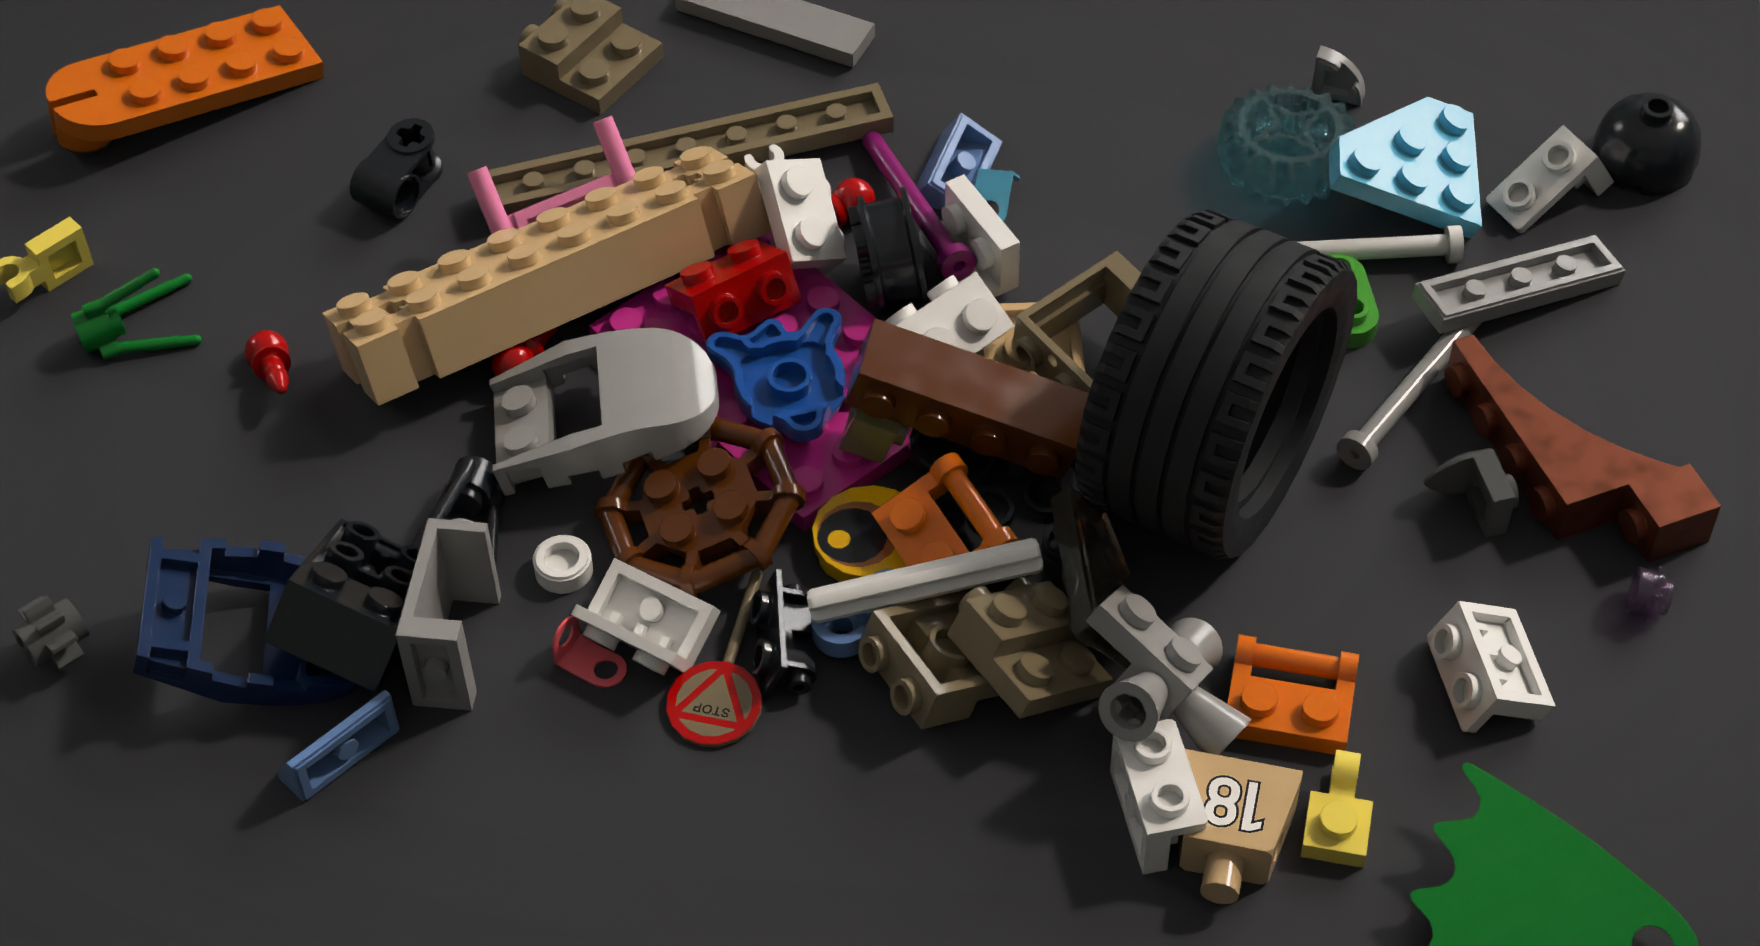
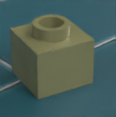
(870, 435)

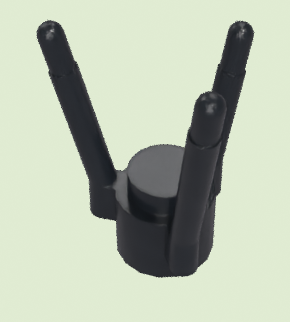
(467, 493)

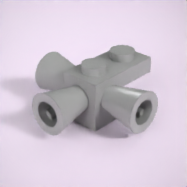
(1162, 674)

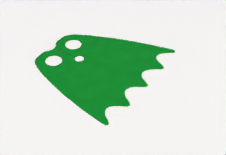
(1536, 881)

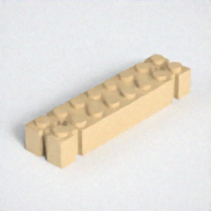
(545, 272)

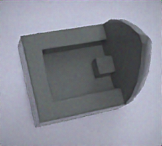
(1484, 484)

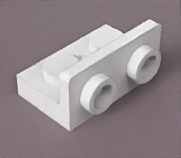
(977, 225)
(1488, 665)
(1156, 793)

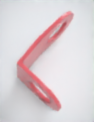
(582, 655)

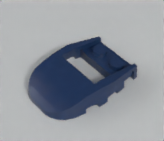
(175, 616)

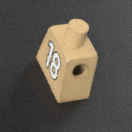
(1247, 822)

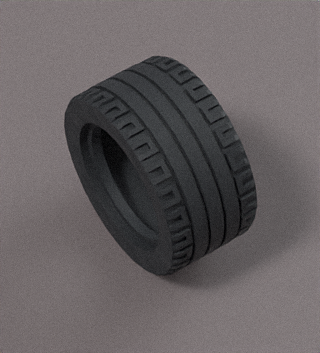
(1214, 382)

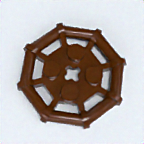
(721, 529)

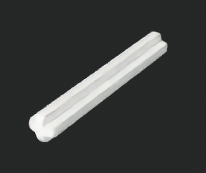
(925, 580)

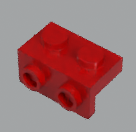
(737, 288)

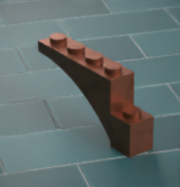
(1573, 475)

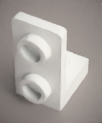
(1546, 178)

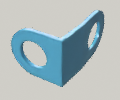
(996, 187)

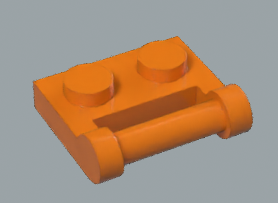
(919, 526)
(1289, 711)

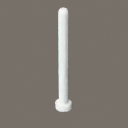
(1447, 244)

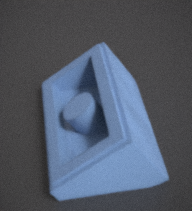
(959, 151)
(341, 747)

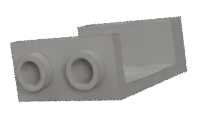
(450, 566)

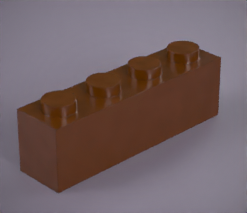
(967, 399)

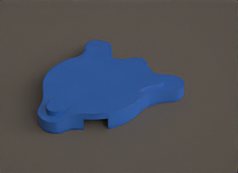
(785, 376)

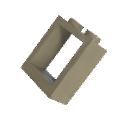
(1104, 283)

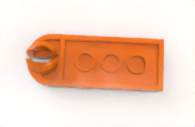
(178, 78)

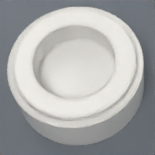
(562, 564)

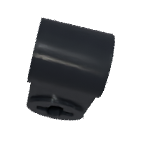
(398, 169)

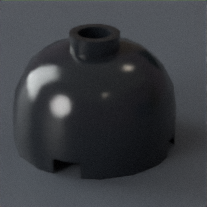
(1649, 143)

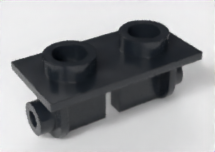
(777, 657)

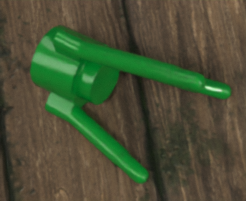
(101, 321)

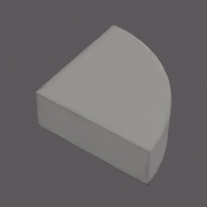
(1338, 76)

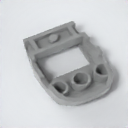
(653, 400)

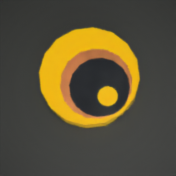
(850, 538)

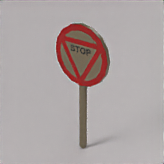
(717, 699)

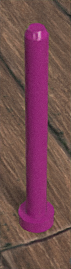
(952, 257)

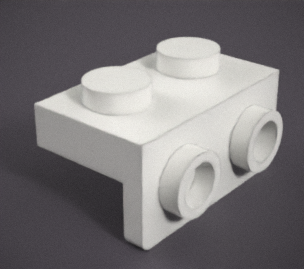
(802, 213)
(957, 315)
(648, 616)

